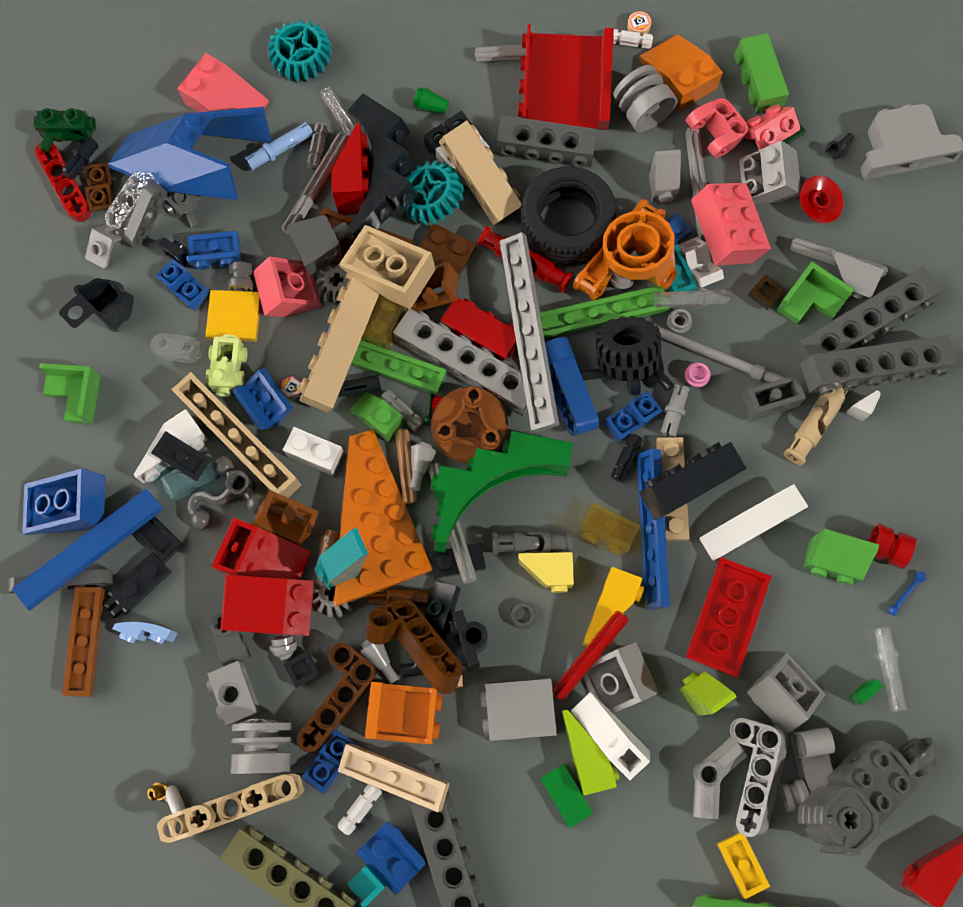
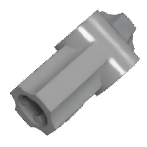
(707, 794)

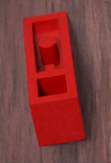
(935, 874)

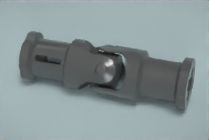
(521, 543)

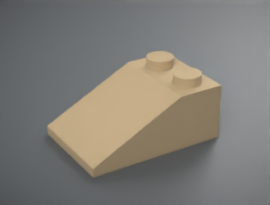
(389, 265)

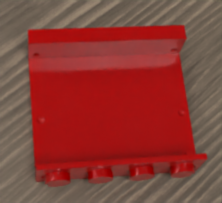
(567, 78)

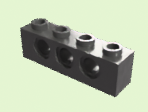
(540, 131)

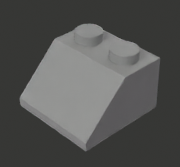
(621, 678)
(786, 694)

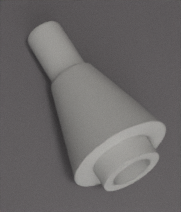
(421, 458)
(378, 657)

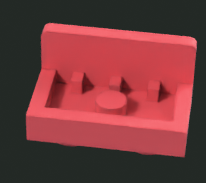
(773, 126)

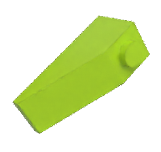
(705, 693)
(591, 763)

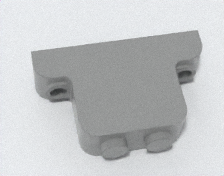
(907, 141)

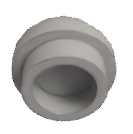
(283, 646)

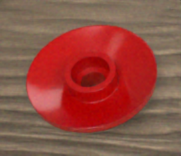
(826, 193)

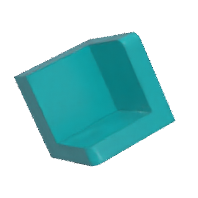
(366, 885)

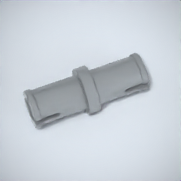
(674, 411)

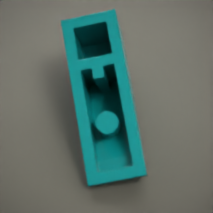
(342, 560)

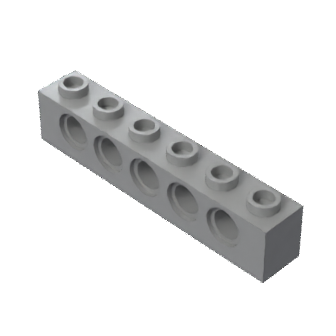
(417, 322)

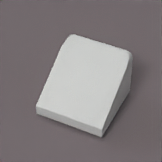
(865, 407)

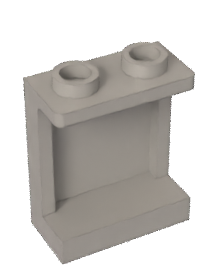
(519, 710)

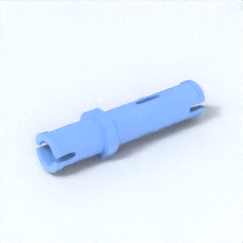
(270, 151)

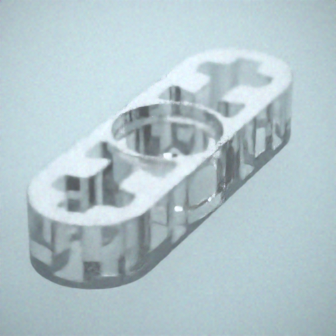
(120, 204)

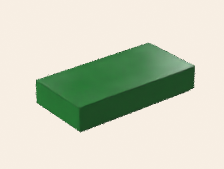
(566, 796)

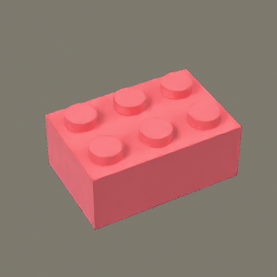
(730, 224)

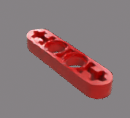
(61, 182)

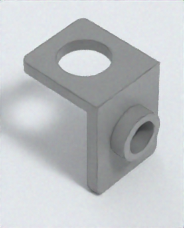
(101, 245)

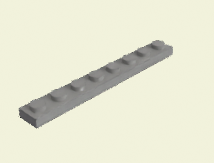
(529, 333)

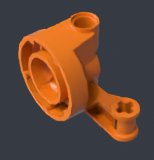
(640, 231)

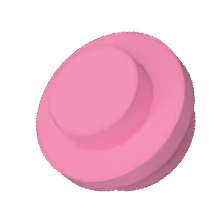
(697, 375)

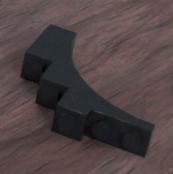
(391, 162)

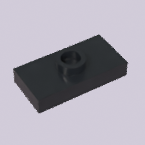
(441, 606)

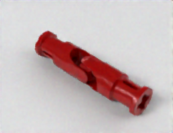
(545, 269)

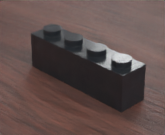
(691, 481)

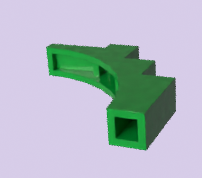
(520, 457)

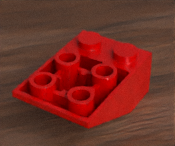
(352, 174)
(259, 553)

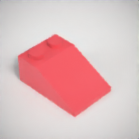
(217, 87)

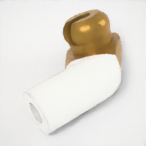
(166, 793)

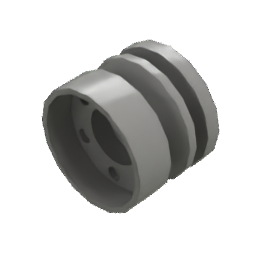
(644, 98)
(260, 747)

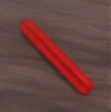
(590, 655)

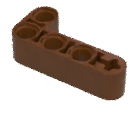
(406, 623)
(333, 700)

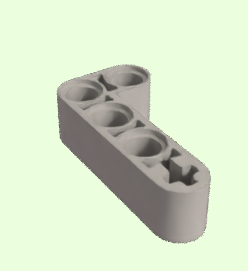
(812, 757)
(755, 777)

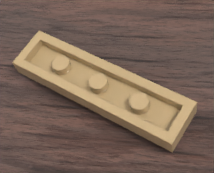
(677, 521)
(394, 777)

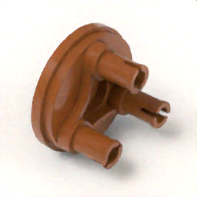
(468, 421)

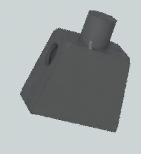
(317, 241)

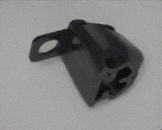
(103, 299)

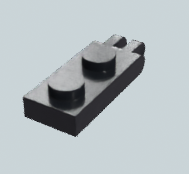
(136, 585)

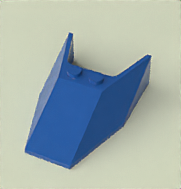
(168, 152)

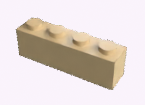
(480, 172)

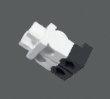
(433, 145)

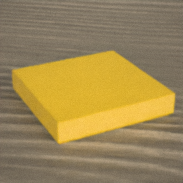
(233, 314)

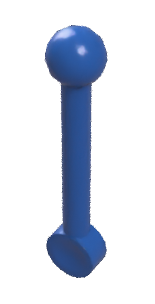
(919, 578)

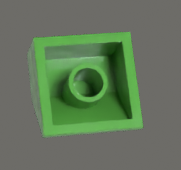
(839, 557)

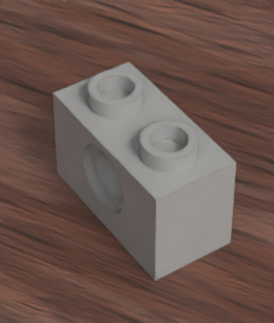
(245, 705)

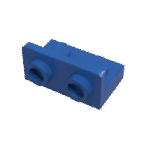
(392, 857)

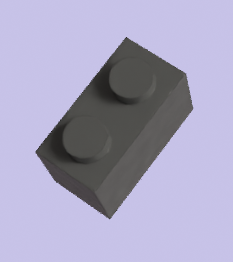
(773, 398)

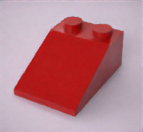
(267, 605)

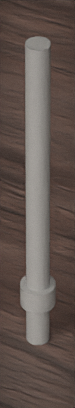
(757, 371)

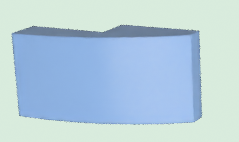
(138, 630)

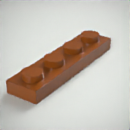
(83, 642)

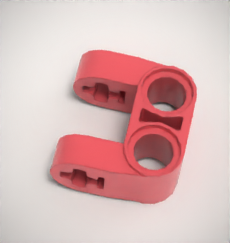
(722, 122)

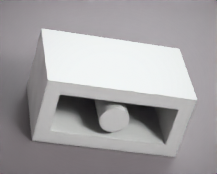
(314, 452)

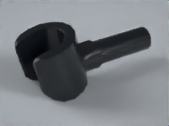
(838, 145)

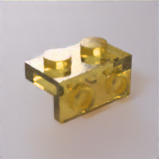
(608, 529)

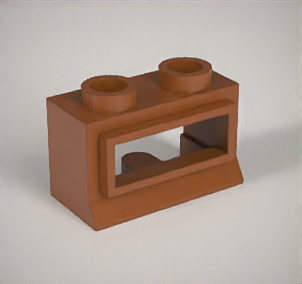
(444, 277)
(285, 522)

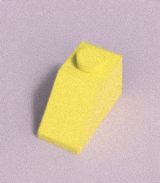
(550, 569)

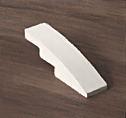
(753, 522)

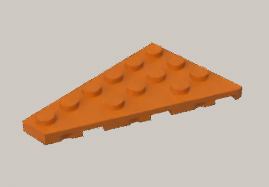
(378, 512)

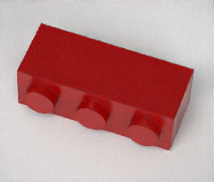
(481, 328)

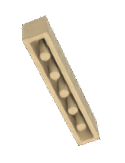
(338, 345)
(236, 436)

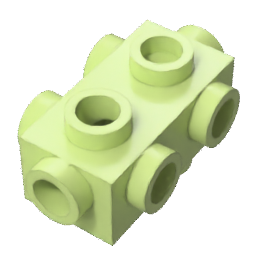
(226, 373)

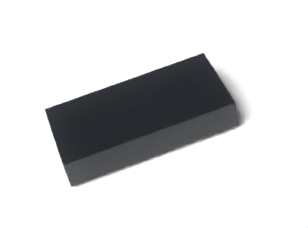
(159, 539)

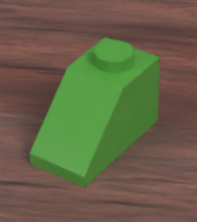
(377, 415)

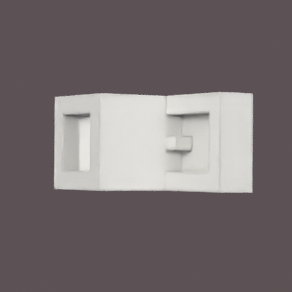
(699, 261)

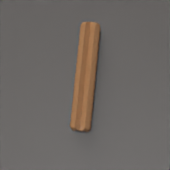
(405, 466)

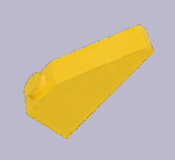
(617, 594)

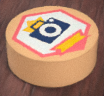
(639, 22)

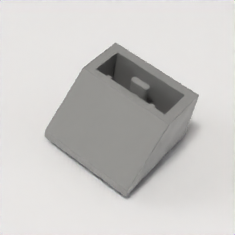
(771, 174)

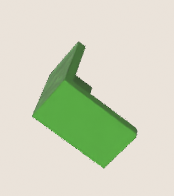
(815, 289)
(77, 384)

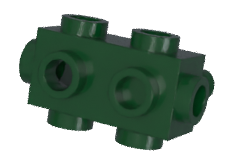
(63, 126)

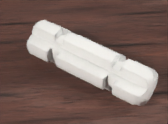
(633, 39)
(359, 809)

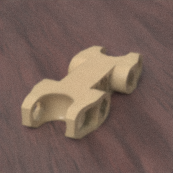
(193, 820)

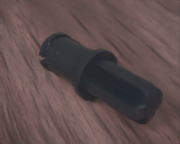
(80, 158)

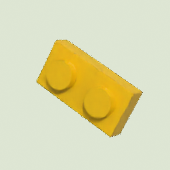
(743, 865)

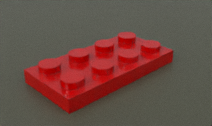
(728, 617)

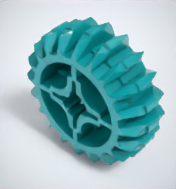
(303, 59)
(436, 197)

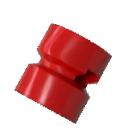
(894, 547)

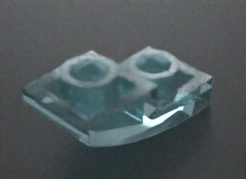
(180, 485)

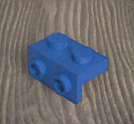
(214, 249)
(263, 400)

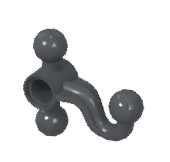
(224, 467)

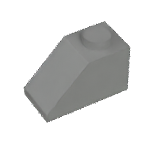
(665, 176)
(857, 274)

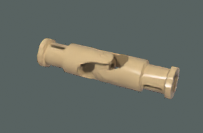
(815, 426)

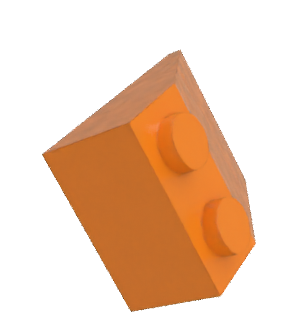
(684, 69)

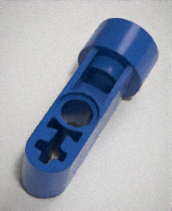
(569, 388)

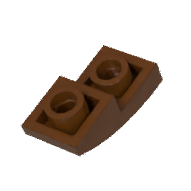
(100, 186)

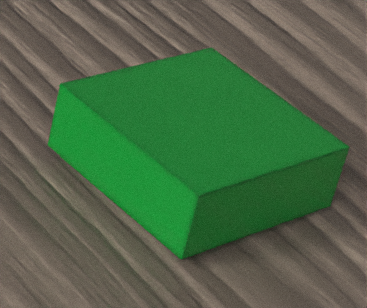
(865, 691)

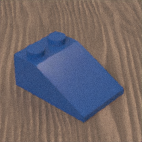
(64, 503)

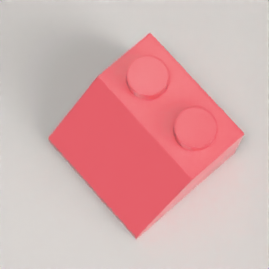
(286, 287)

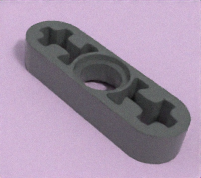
(144, 214)

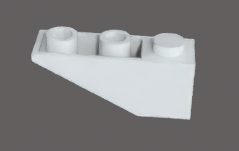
(181, 426)
(612, 736)

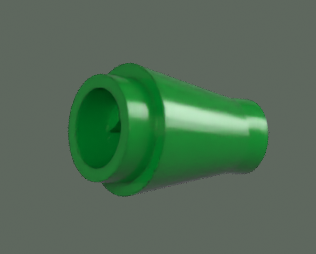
(429, 101)

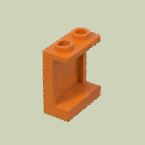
(403, 713)

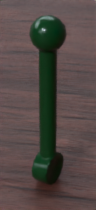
(427, 419)

